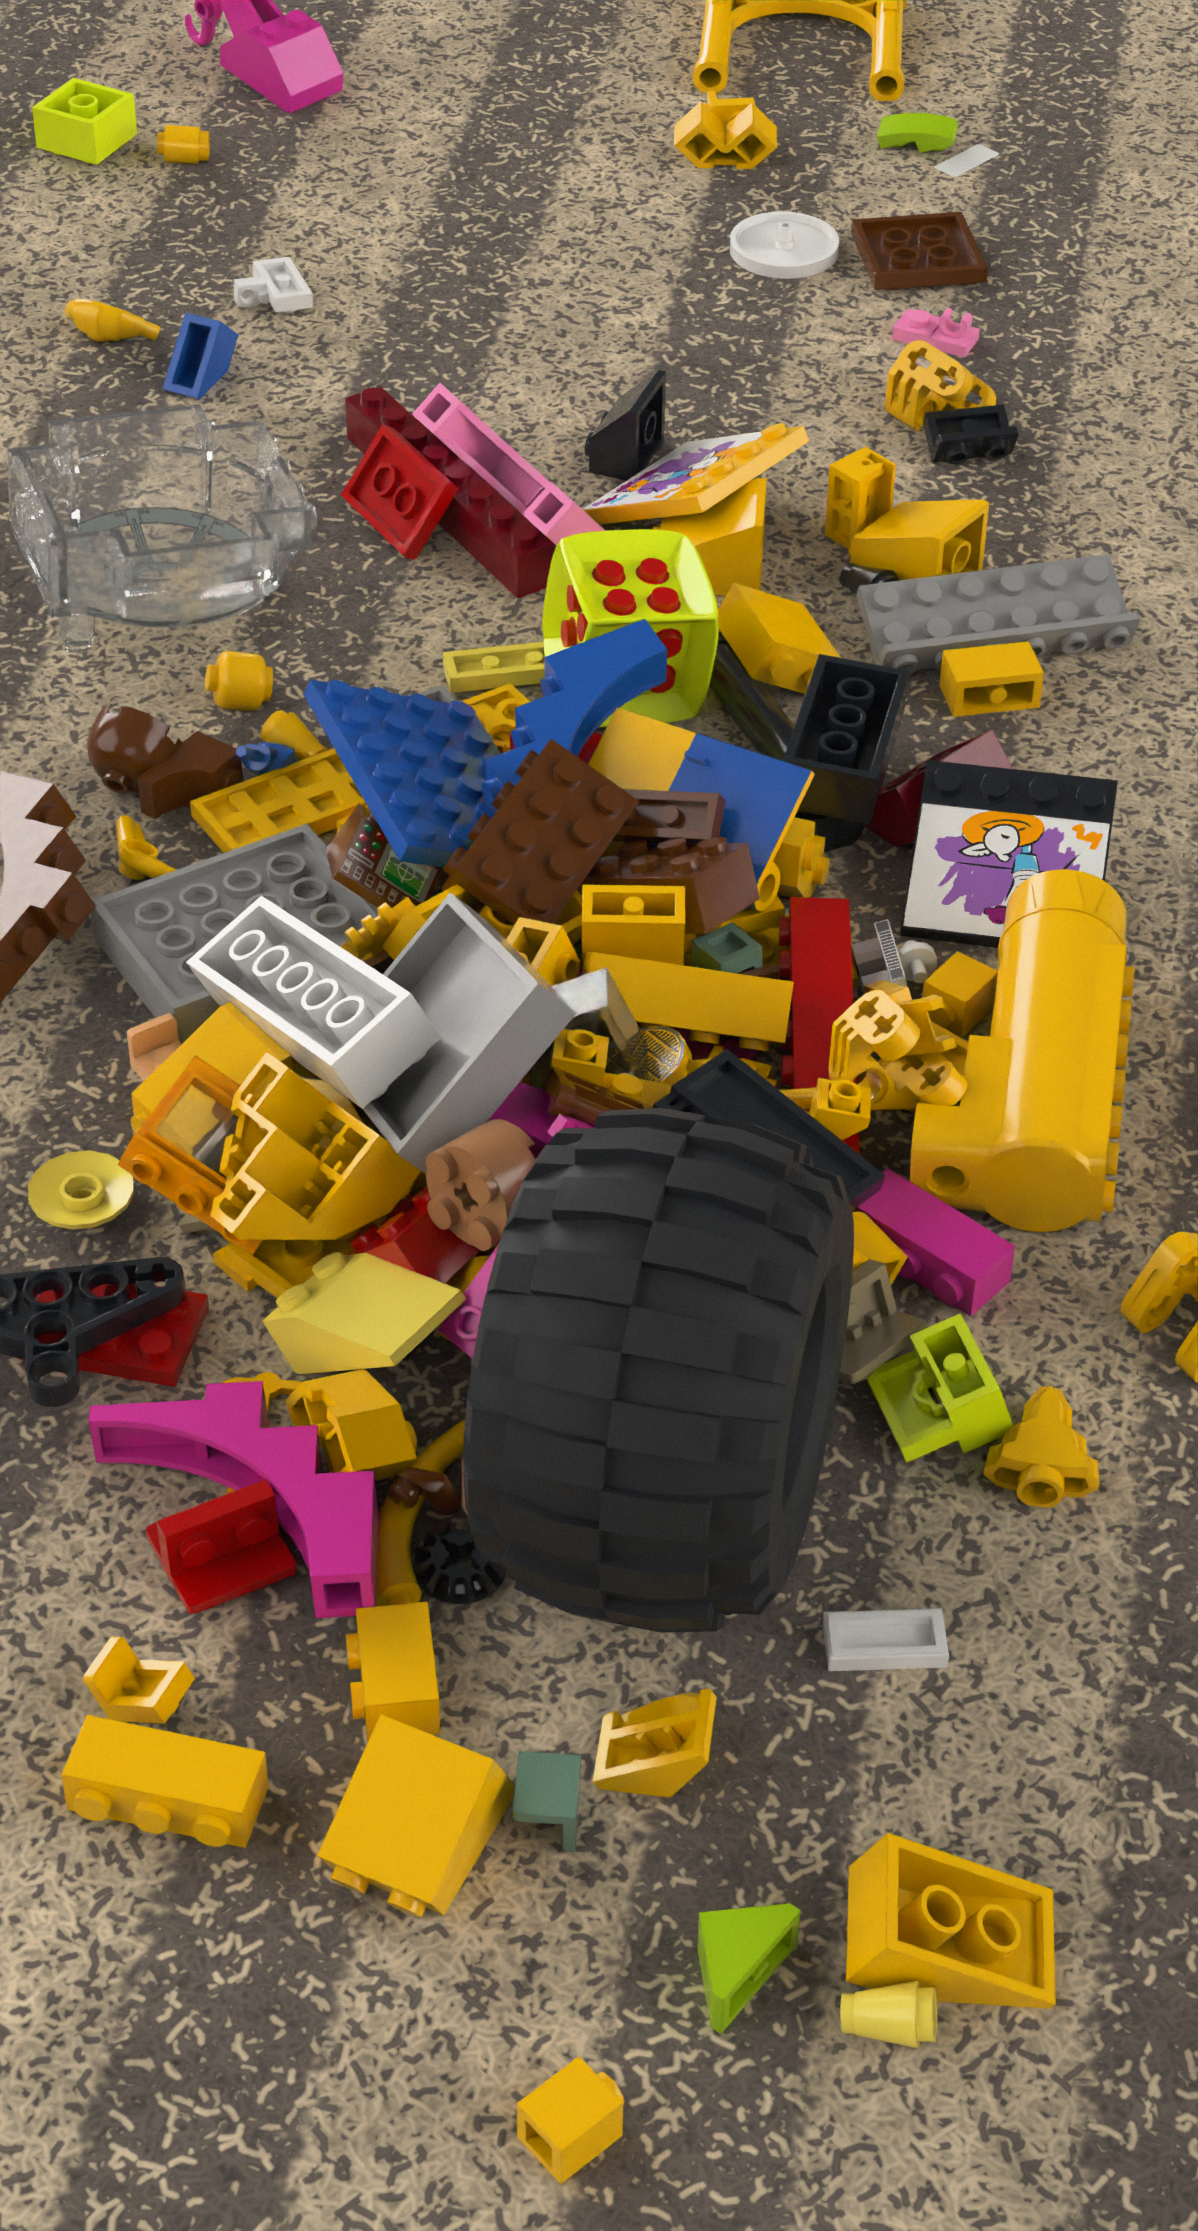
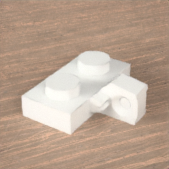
(276, 283)

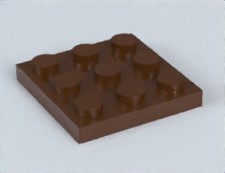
(918, 250)

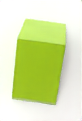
(741, 1953)

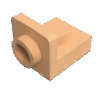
(152, 1044)

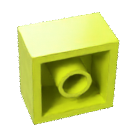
(84, 121)

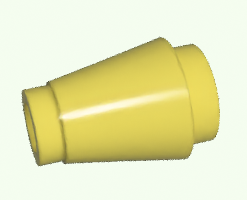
(892, 2014)

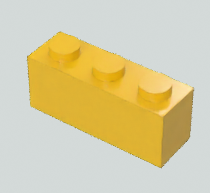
(165, 1781)

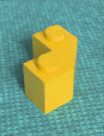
(739, 143)
(801, 860)
(356, 1423)

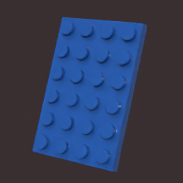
(411, 762)

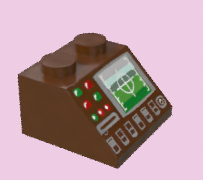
(369, 867)

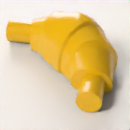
(107, 322)

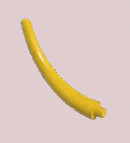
(394, 1564)

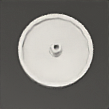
(784, 245)

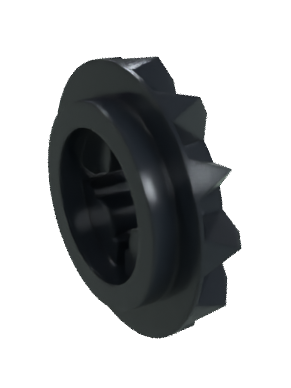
(459, 1582)

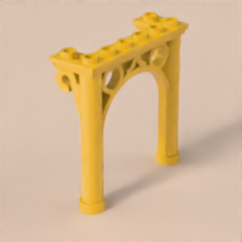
(885, 30)

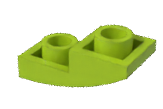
(926, 129)

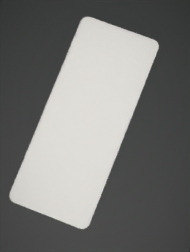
(966, 160)

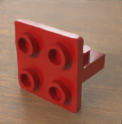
(223, 1547)

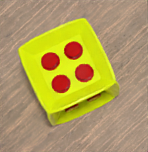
(629, 576)

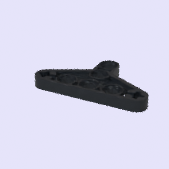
(80, 1315)

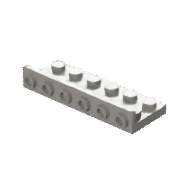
(1047, 603)

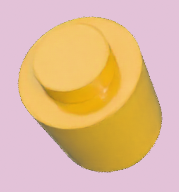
(183, 144)

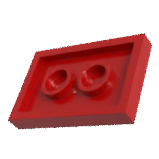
(399, 492)
(148, 1352)

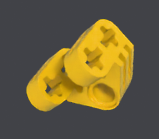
(918, 390)
(884, 1027)
(1160, 1288)

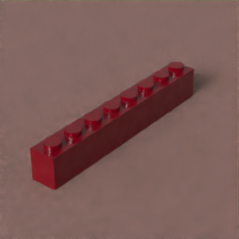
(477, 514)

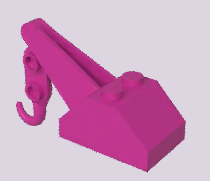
(272, 52)

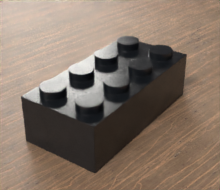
(847, 735)

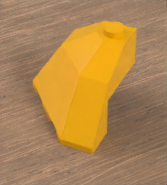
(303, 1163)

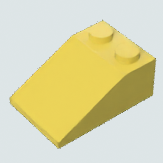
(357, 1314)

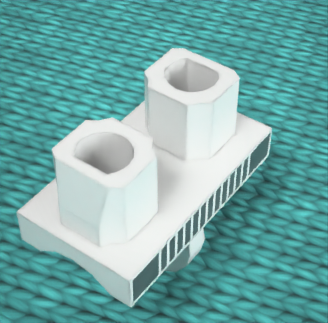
(911, 962)

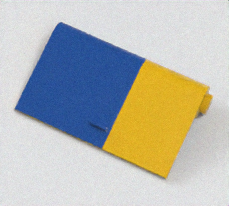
(757, 789)

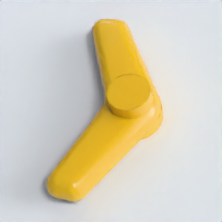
(137, 855)

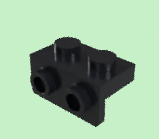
(969, 434)

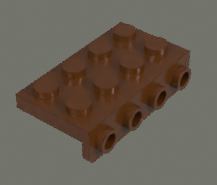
(541, 836)

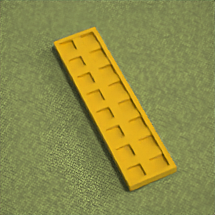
(306, 792)

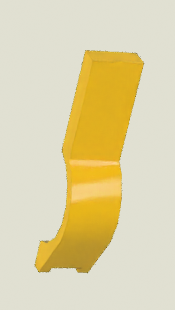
(918, 1012)

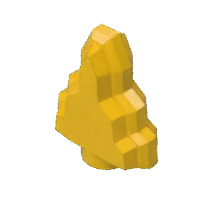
(1043, 1454)

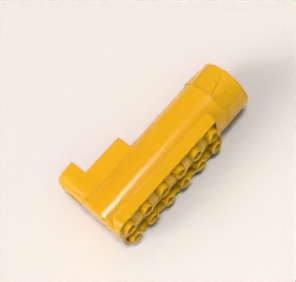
(1044, 1083)

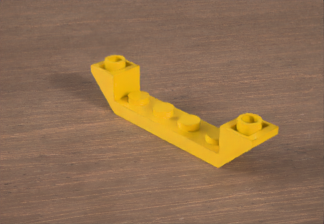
(836, 1104)

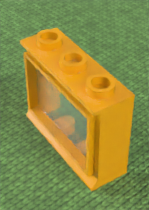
(184, 1143)

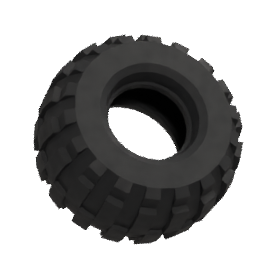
(658, 1369)

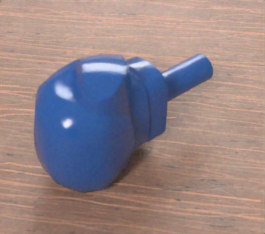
(266, 756)

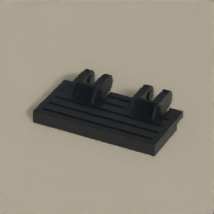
(736, 1092)

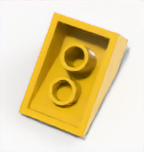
(949, 1927)

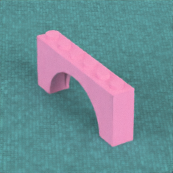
(502, 467)

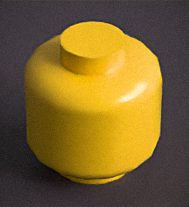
(239, 681)

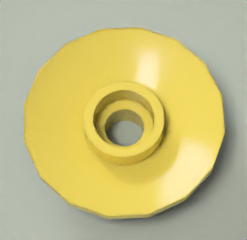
(80, 1190)

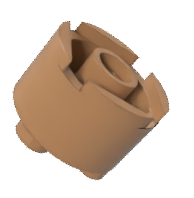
(478, 1180)

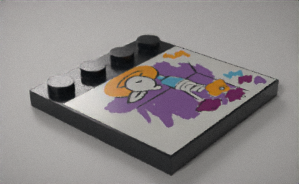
(989, 833)

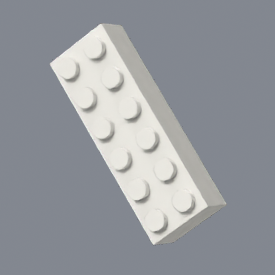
(316, 1001)

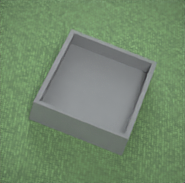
(168, 919)
(492, 1024)

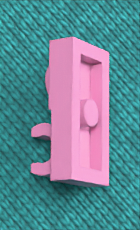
(937, 331)

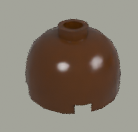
(126, 746)

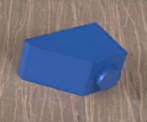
(199, 356)

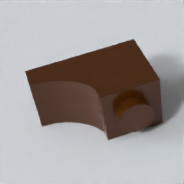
(188, 772)

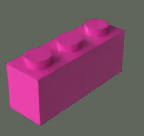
(944, 1247)

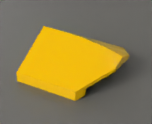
(656, 1745)

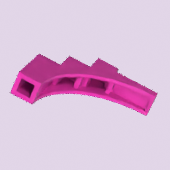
(230, 1442)

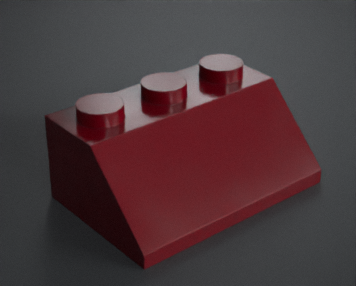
(900, 799)

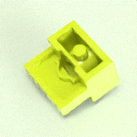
(966, 1393)

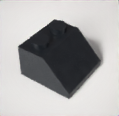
(629, 431)

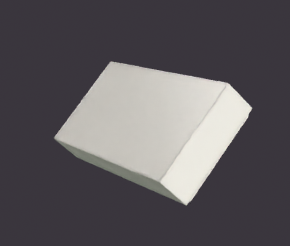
(885, 1639)

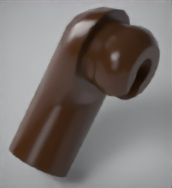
(433, 1485)

